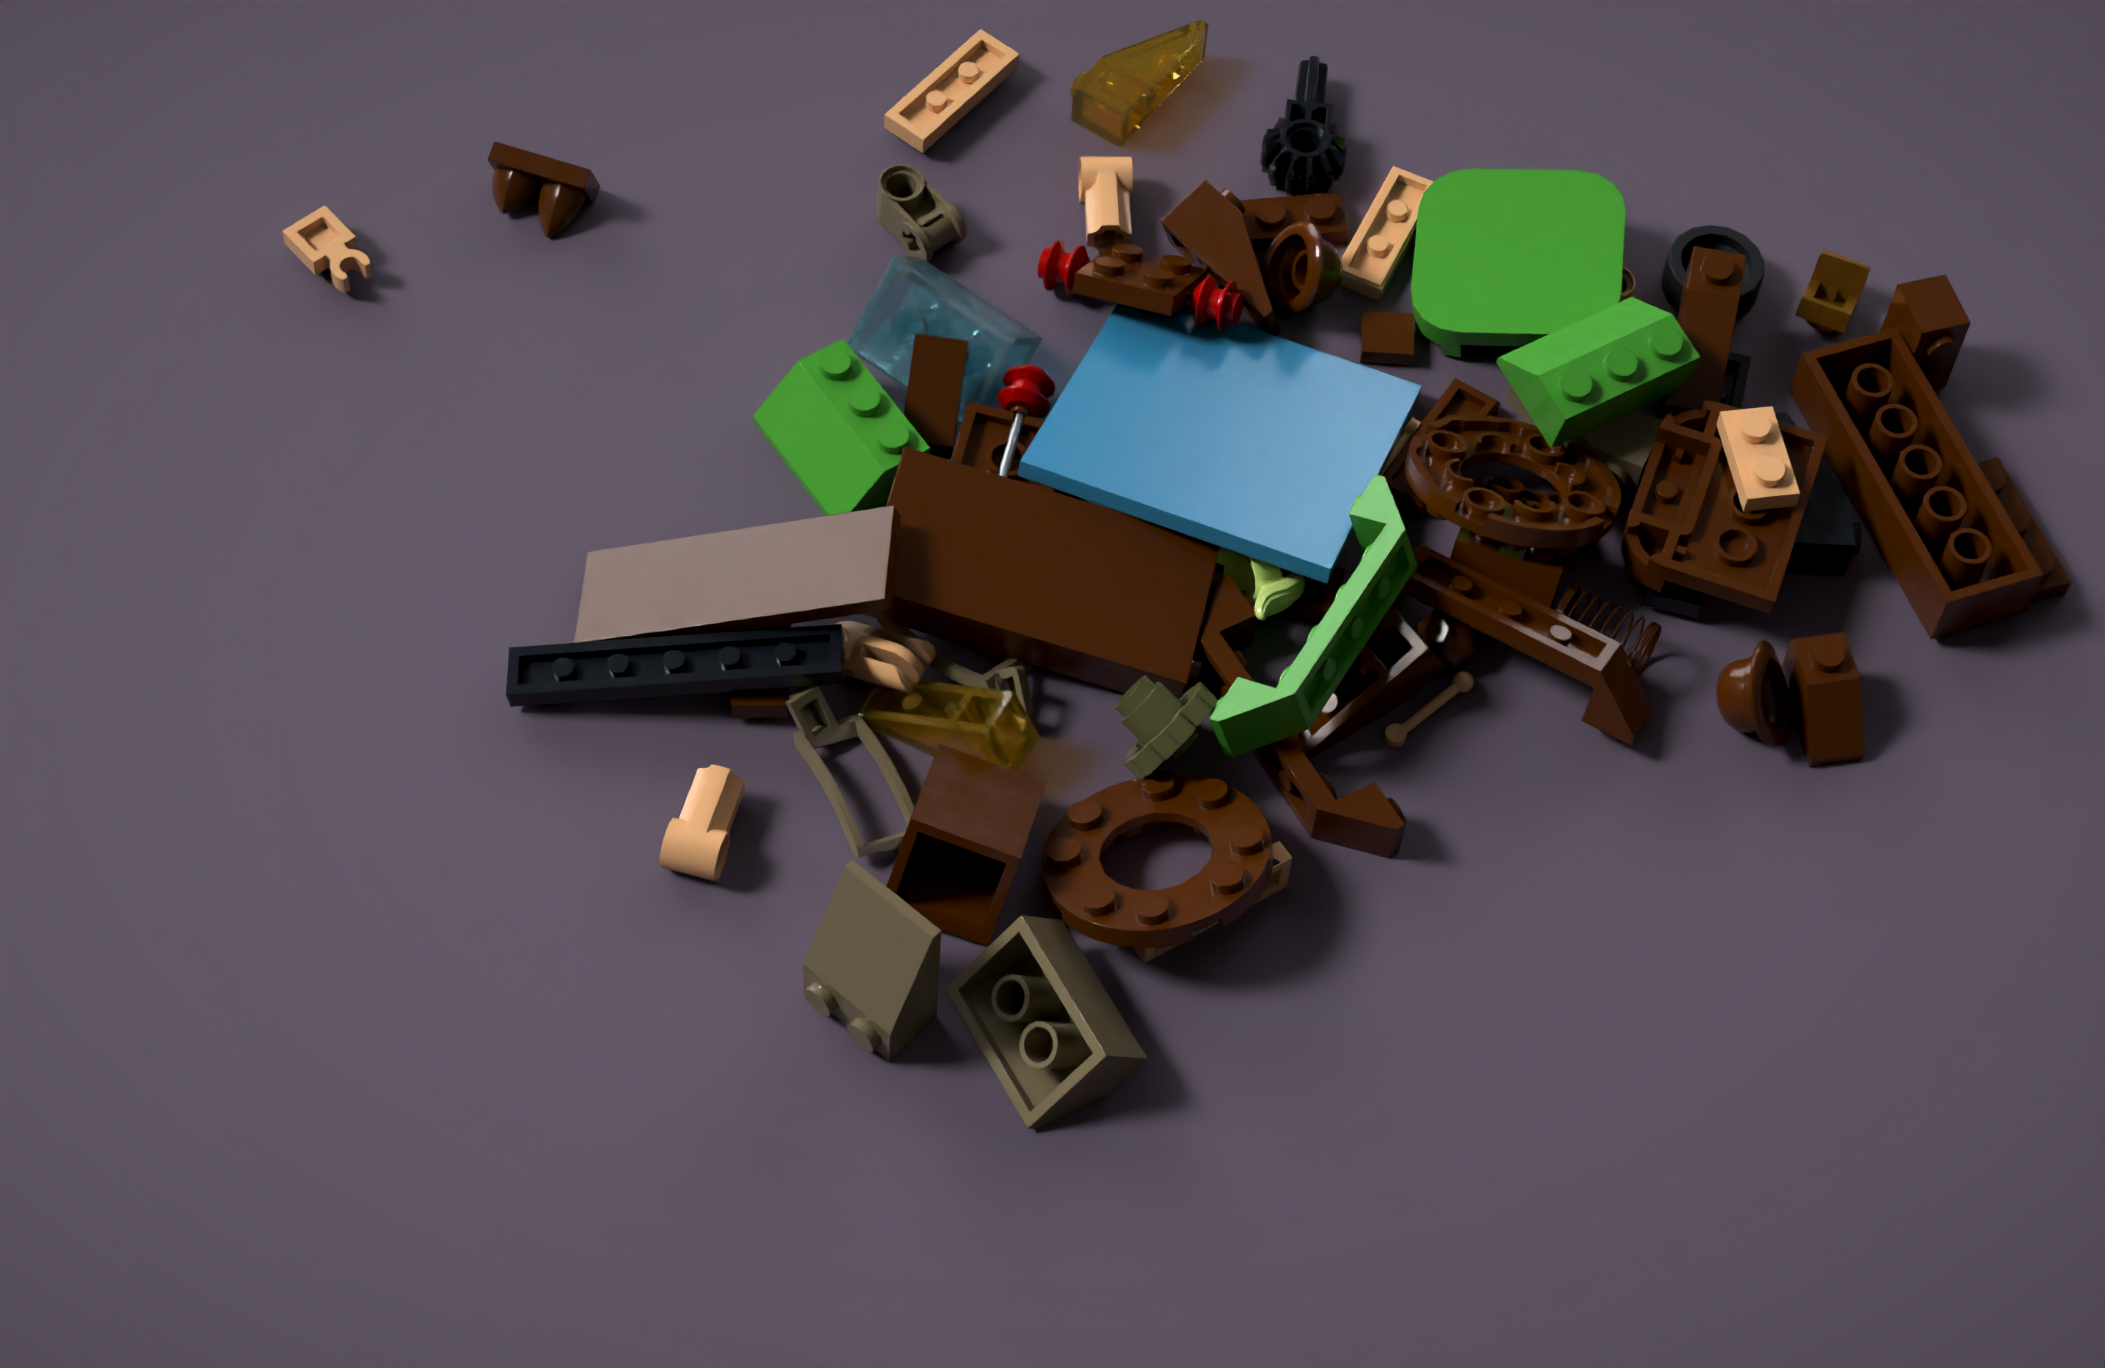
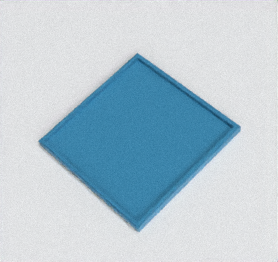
(1222, 435)

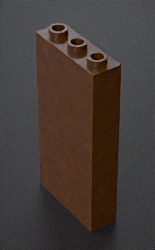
(1047, 577)

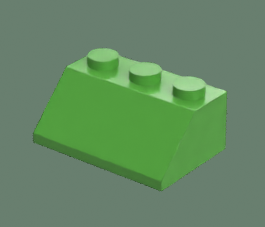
(1599, 368)
(837, 430)

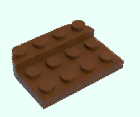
(1691, 520)

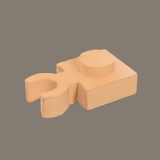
(325, 243)

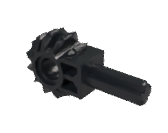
(1304, 145)

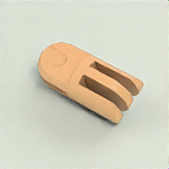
(885, 656)

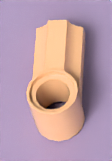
(1107, 194)
(701, 835)

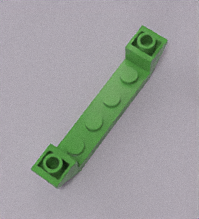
(1261, 714)

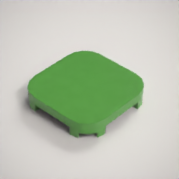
(1514, 255)

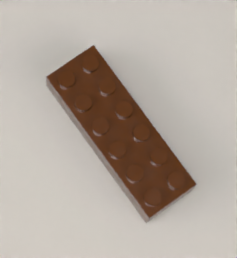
(1915, 483)

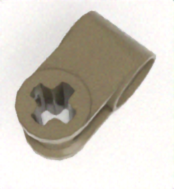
(916, 212)

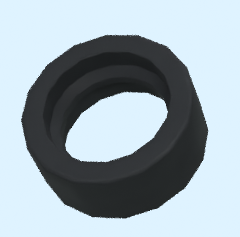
(1719, 239)

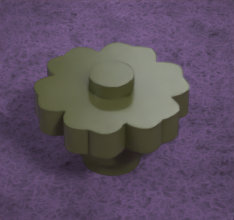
(1161, 722)

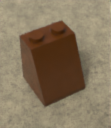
(965, 842)

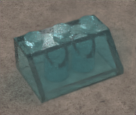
(927, 301)

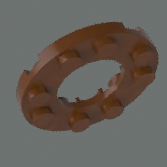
(1584, 483)
(1163, 917)

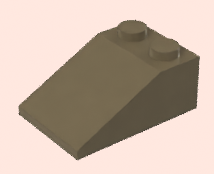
(874, 964)

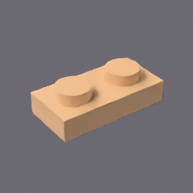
(1758, 459)

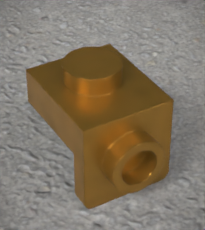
(1833, 292)

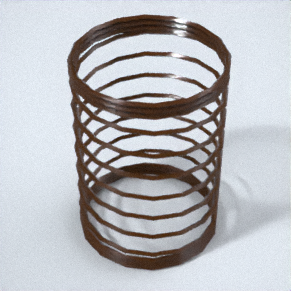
(1571, 600)

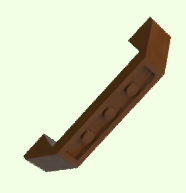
(1618, 698)
(1356, 821)

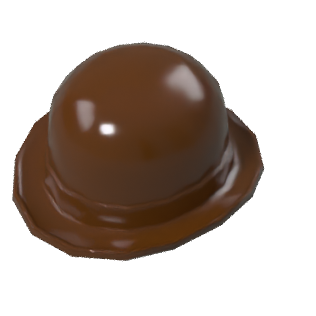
(1300, 269)
(1756, 696)

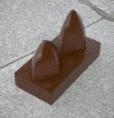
(561, 184)

